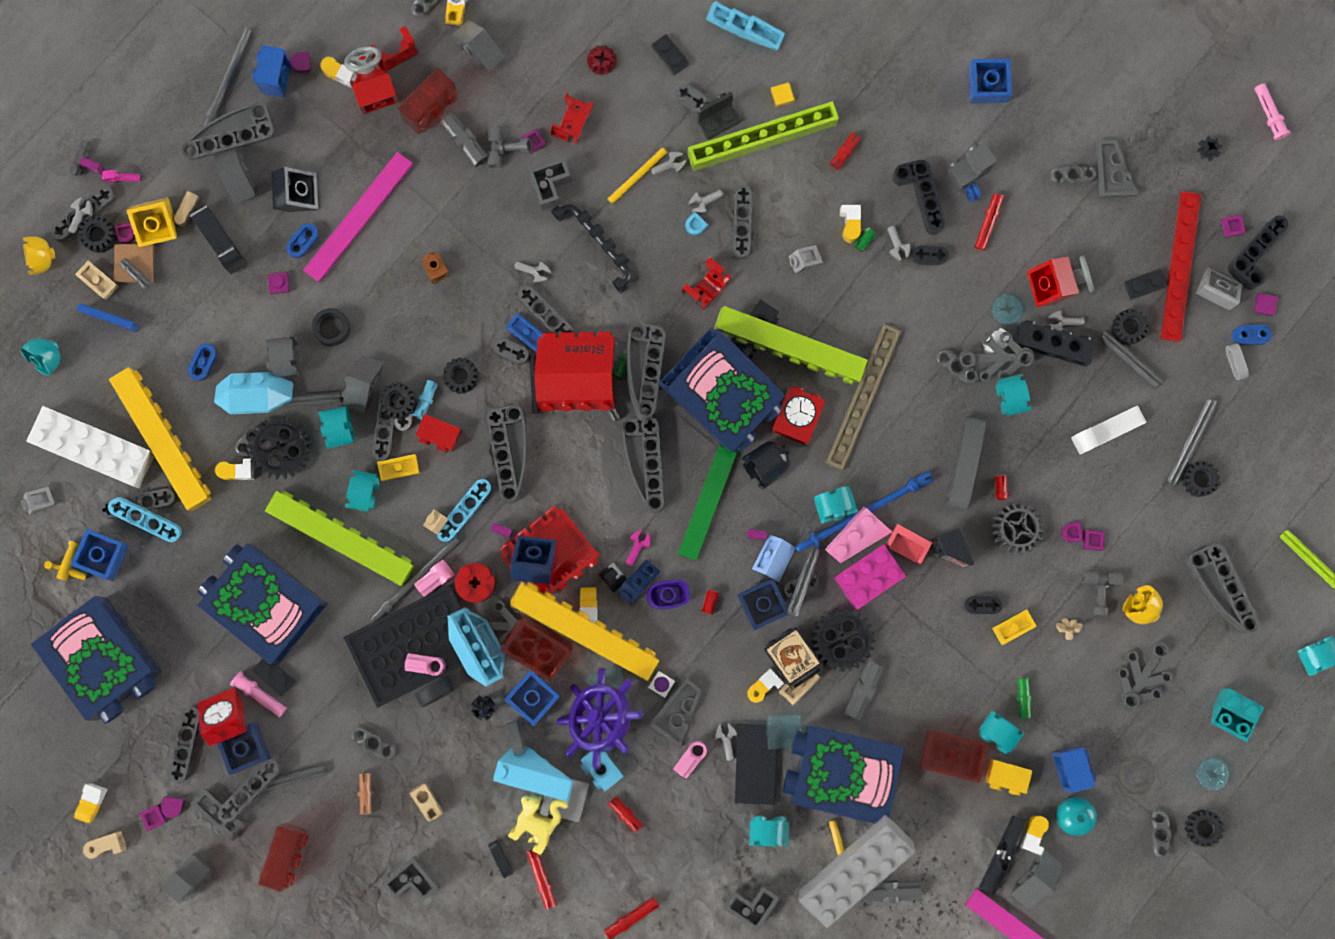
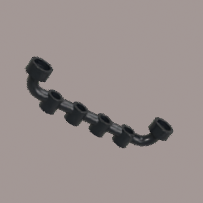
(596, 233)

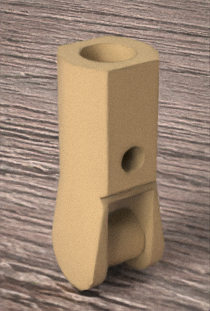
(186, 207)

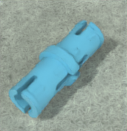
(425, 399)

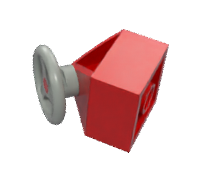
(372, 86)
(1057, 281)

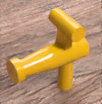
(65, 568)

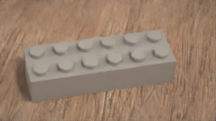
(856, 871)

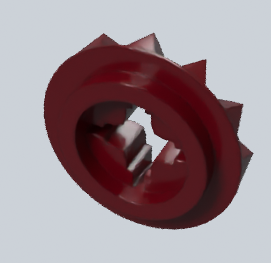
(607, 66)

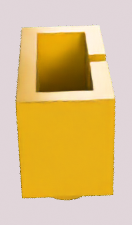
(1008, 776)

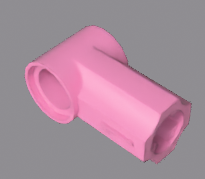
(438, 575)
(423, 664)
(689, 760)

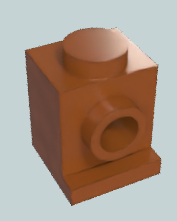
(438, 273)

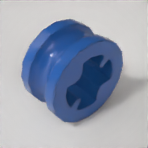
(973, 192)

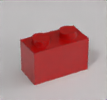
(438, 433)

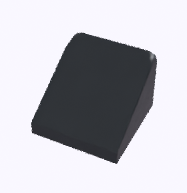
(613, 577)

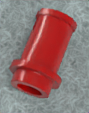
(1001, 488)
(710, 602)

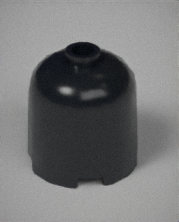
(767, 463)

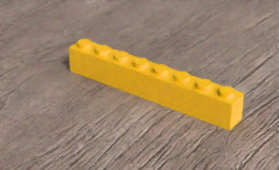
(160, 439)
(584, 631)

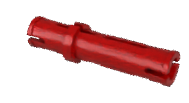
(992, 214)
(544, 887)
(631, 918)

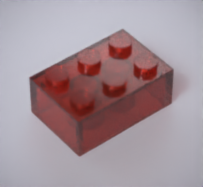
(428, 101)
(536, 647)
(953, 756)
(283, 857)

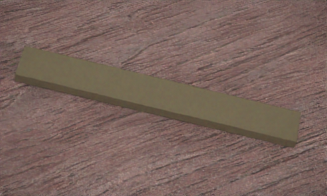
(863, 397)

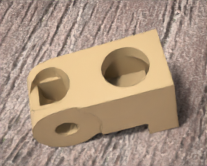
(426, 801)
(98, 846)

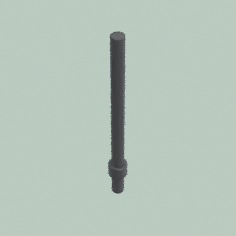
(212, 113)
(387, 606)

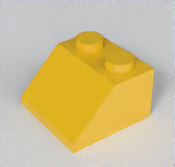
(152, 222)

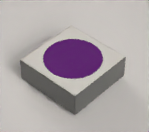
(661, 684)

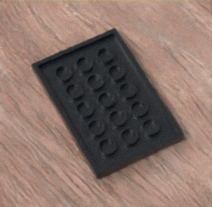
(414, 629)

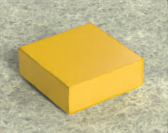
(782, 94)

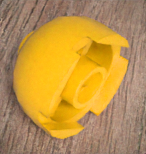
(37, 254)
(1144, 606)

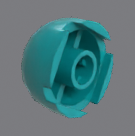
(42, 354)
(1076, 816)

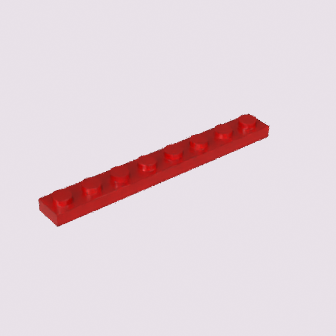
(1180, 266)

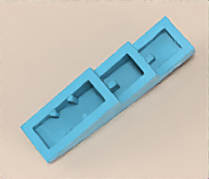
(745, 26)

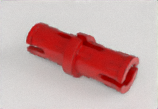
(844, 151)
(625, 814)

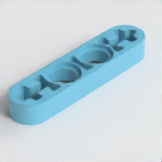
(466, 512)
(143, 523)

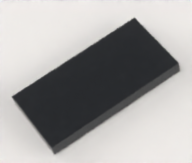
(754, 766)

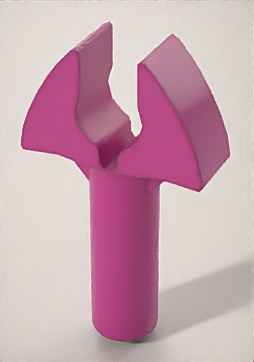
(111, 176)
(637, 546)

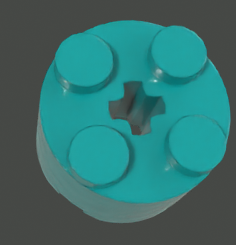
(1013, 395)
(336, 427)
(361, 491)
(835, 504)
(1318, 656)
(1001, 732)
(769, 833)

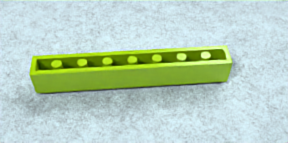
(763, 136)
(791, 345)
(339, 538)

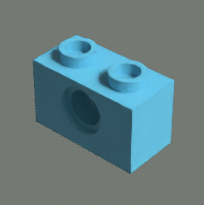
(606, 780)

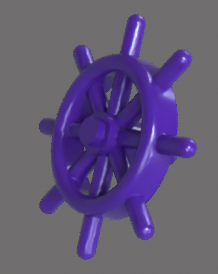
(599, 718)

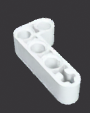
(1108, 430)

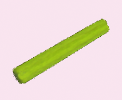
(1310, 558)

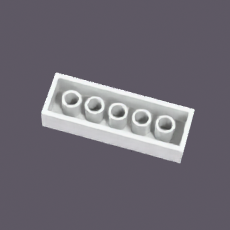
(91, 447)

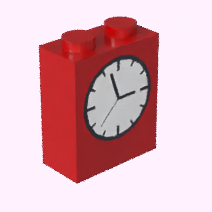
(798, 415)
(221, 717)

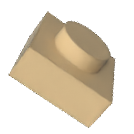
(435, 522)

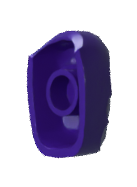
(668, 594)

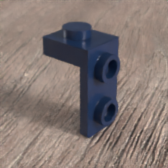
(638, 582)

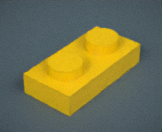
(398, 467)
(1014, 627)

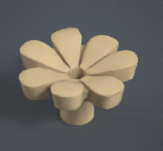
(1069, 627)

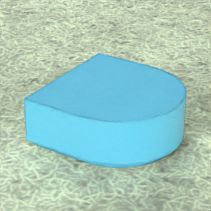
(695, 225)

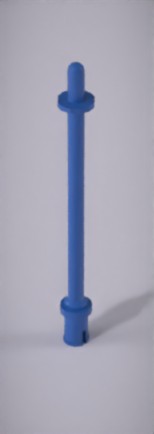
(912, 485)

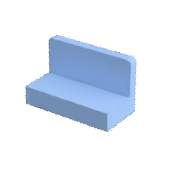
(774, 557)

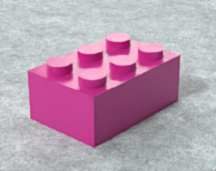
(869, 577)

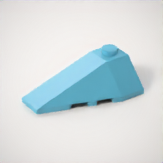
(532, 774)

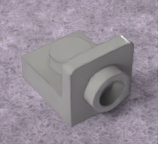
(805, 258)
(37, 500)

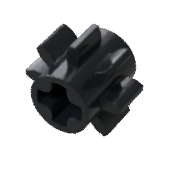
(1213, 144)
(483, 707)

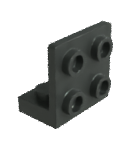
(717, 115)

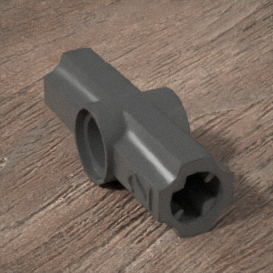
(464, 139)
(863, 690)
(894, 892)

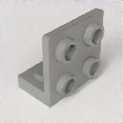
(575, 804)

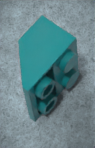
(1235, 714)

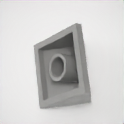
(1219, 289)

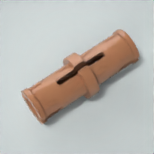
(365, 793)

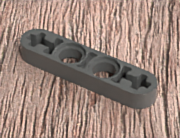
(99, 208)
(742, 222)
(545, 316)
(381, 424)
(138, 499)
(181, 743)
(251, 793)

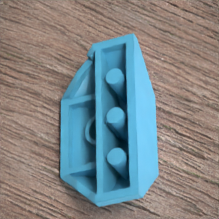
(253, 393)
(476, 646)

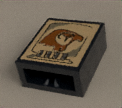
(793, 658)

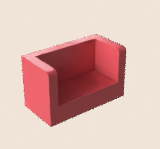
(908, 544)

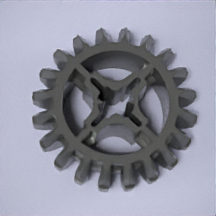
(1013, 534)

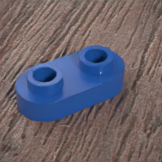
(300, 239)
(1252, 335)
(201, 362)

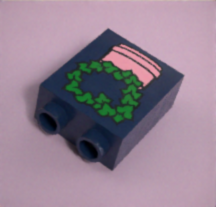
(722, 390)
(260, 603)
(97, 660)
(843, 774)

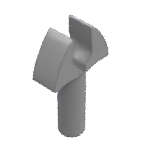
(670, 164)
(704, 200)
(79, 213)
(897, 244)
(533, 270)
(1064, 321)
(727, 741)

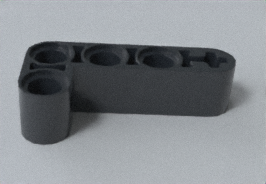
(931, 196)
(218, 239)
(1259, 248)

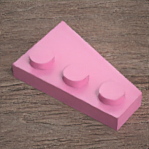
(857, 535)

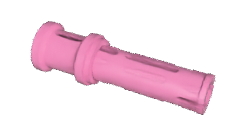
(1275, 120)
(251, 689)

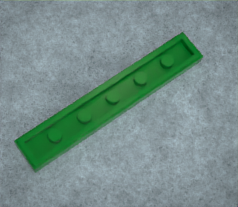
(707, 503)

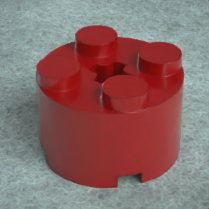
(467, 575)

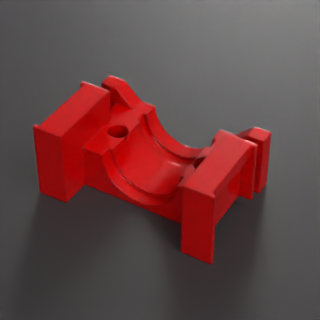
(406, 52)
(572, 119)
(708, 286)

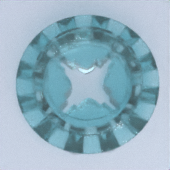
(1002, 316)
(1220, 769)

